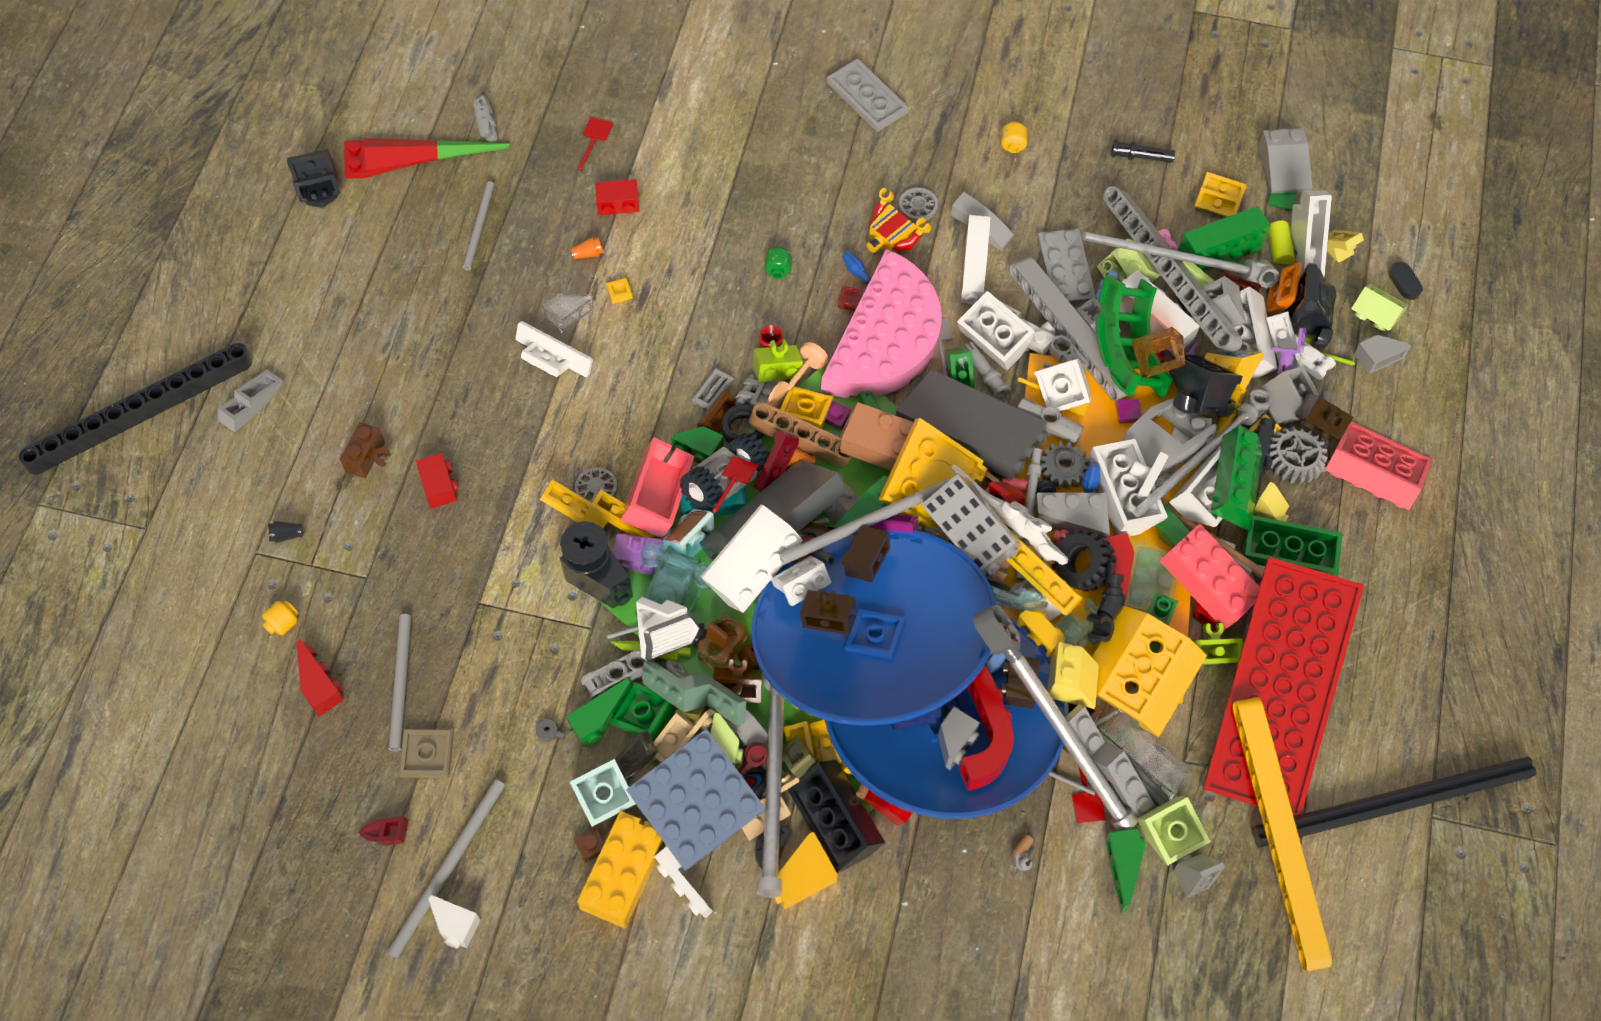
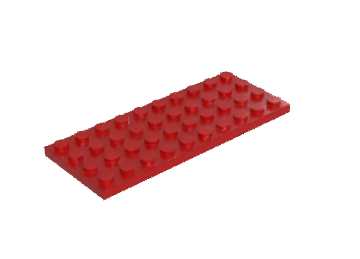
(1294, 667)

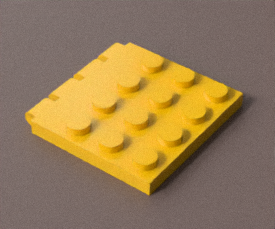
(925, 462)

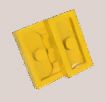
(1220, 195)
(815, 738)

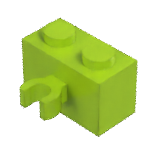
(776, 362)
(1217, 649)

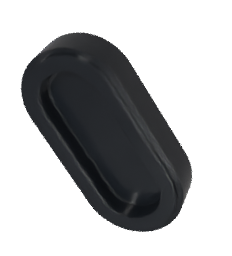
(1405, 280)

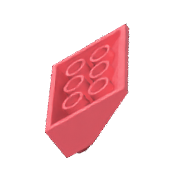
(1379, 465)

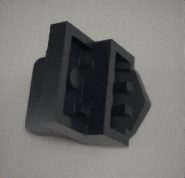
(315, 178)

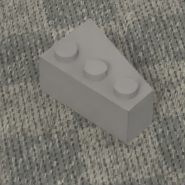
(1074, 511)

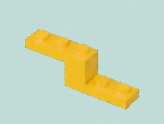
(601, 510)

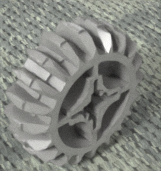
(1302, 448)

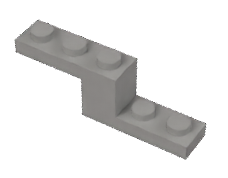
(1111, 762)

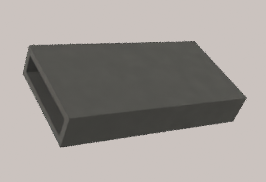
(976, 421)
(794, 497)

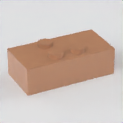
(875, 436)

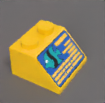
(1241, 362)

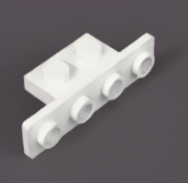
(551, 353)

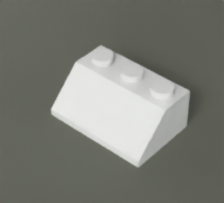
(996, 330)

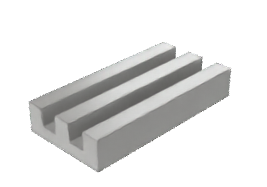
(723, 376)

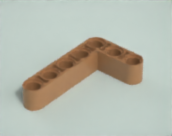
(794, 425)

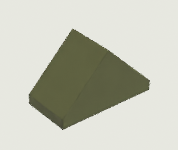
(798, 756)

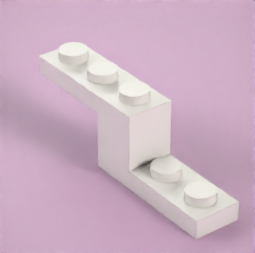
(670, 866)

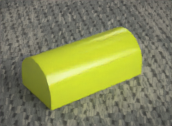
(1281, 243)

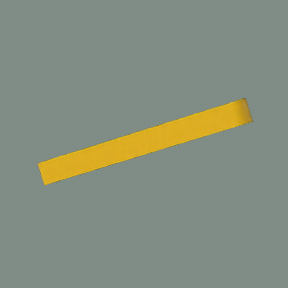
(1282, 835)

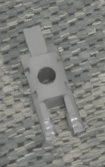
(485, 119)

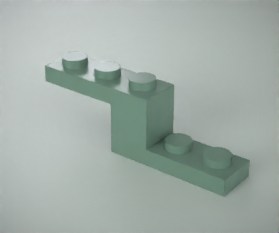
(694, 692)

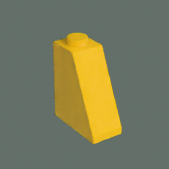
(805, 873)

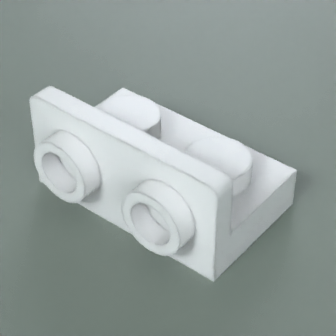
(801, 577)

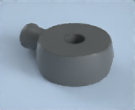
(553, 732)

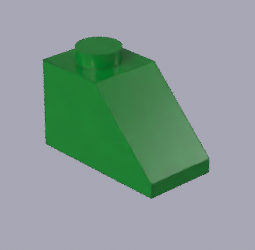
(960, 365)

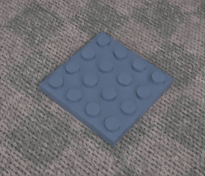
(696, 800)

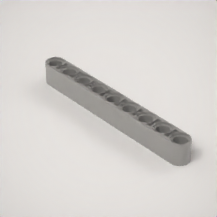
(1064, 319)

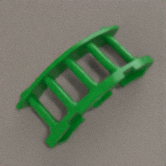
(1111, 343)

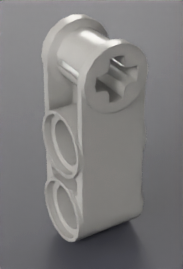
(603, 679)

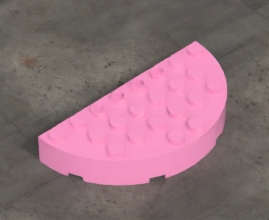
(888, 334)

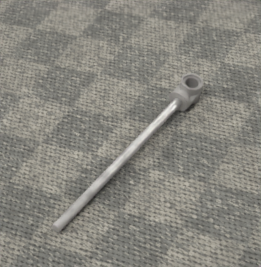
(1250, 270)
(1247, 414)

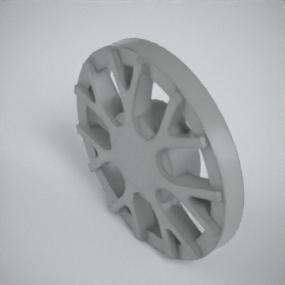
(918, 204)
(596, 483)

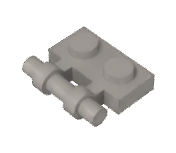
(762, 393)

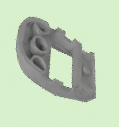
(1154, 439)

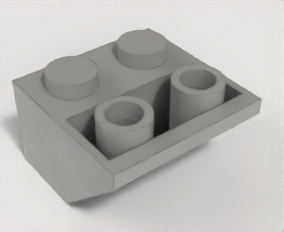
(1228, 300)
(1288, 394)

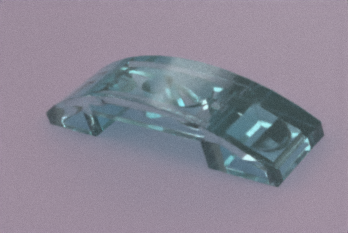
(1026, 601)

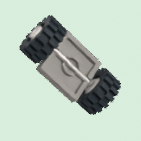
(705, 481)

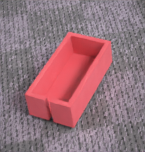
(657, 488)
(1211, 576)

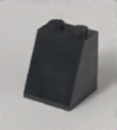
(608, 585)

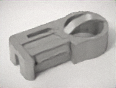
(1071, 354)

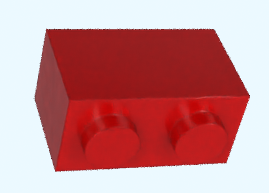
(617, 197)
(436, 480)

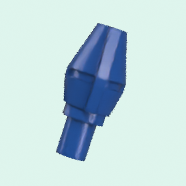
(856, 266)
(1091, 478)

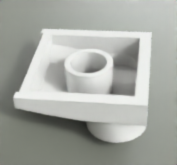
(1064, 385)

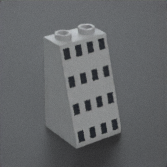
(972, 524)

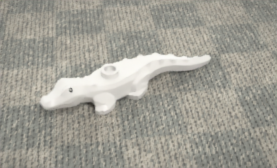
(1022, 523)

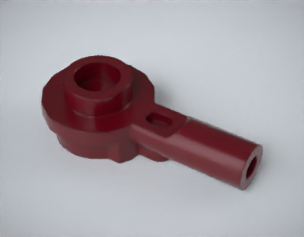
(755, 756)

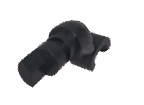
(1109, 608)

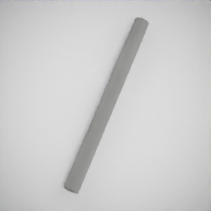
(478, 226)

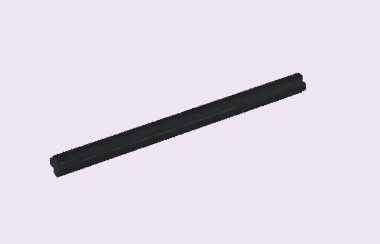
(1406, 798)

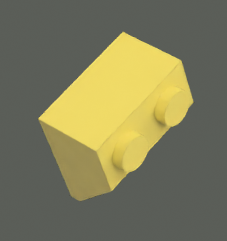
(1073, 676)

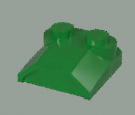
(643, 712)

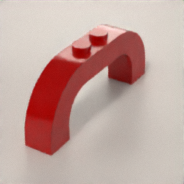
(986, 766)

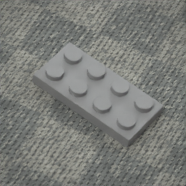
(867, 95)
(1067, 264)

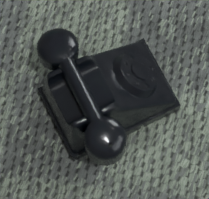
(1314, 306)
(1203, 386)

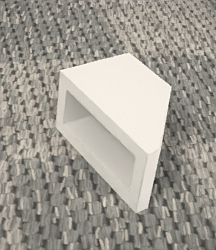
(454, 922)

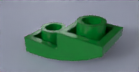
(1171, 529)

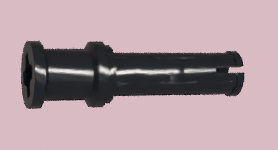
(1132, 151)

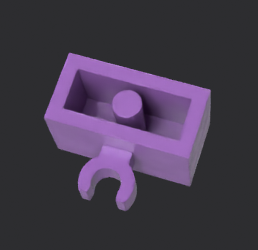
(628, 552)

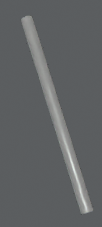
(854, 526)
(445, 869)

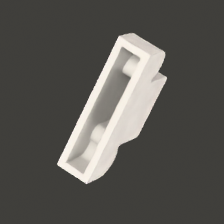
(1311, 228)

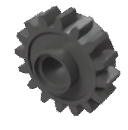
(1064, 455)

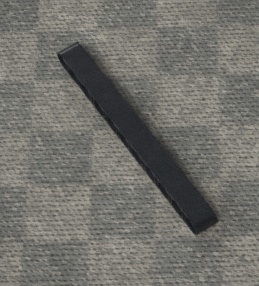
(126, 414)

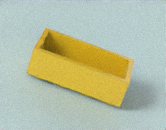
(621, 870)

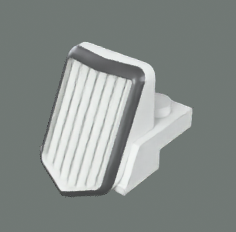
(664, 627)

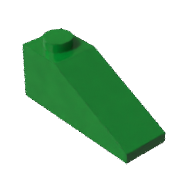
(866, 504)
(594, 717)
(1125, 856)

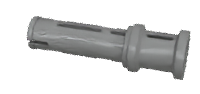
(991, 377)

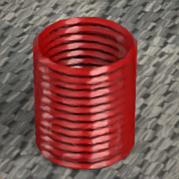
(768, 334)

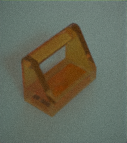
(1155, 343)

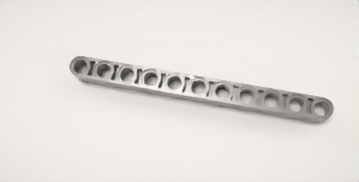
(1144, 232)

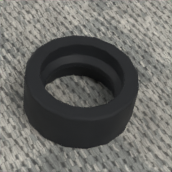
(733, 414)

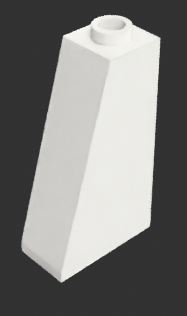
(975, 259)

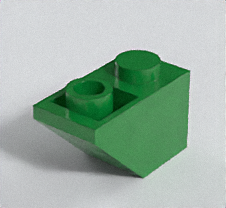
(698, 442)

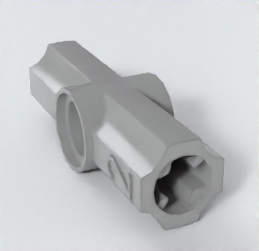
(1060, 426)

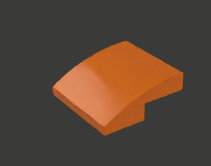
(1284, 291)

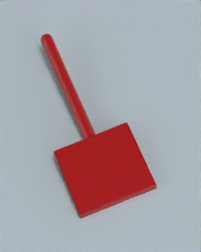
(595, 129)
(737, 470)
(1087, 806)

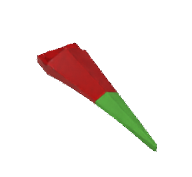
(382, 155)

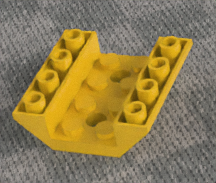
(1159, 676)

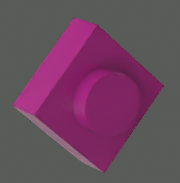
(837, 415)

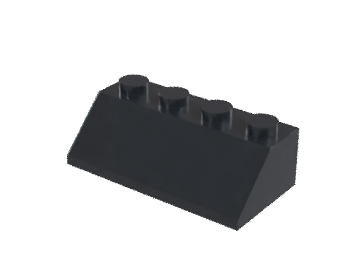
(836, 815)

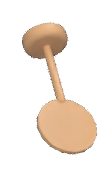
(813, 357)

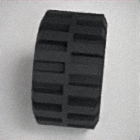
(1097, 571)

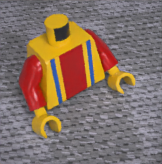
(892, 229)

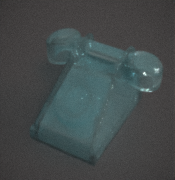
(675, 577)

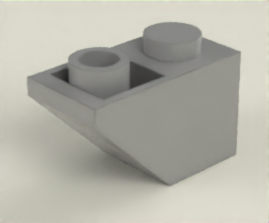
(955, 735)

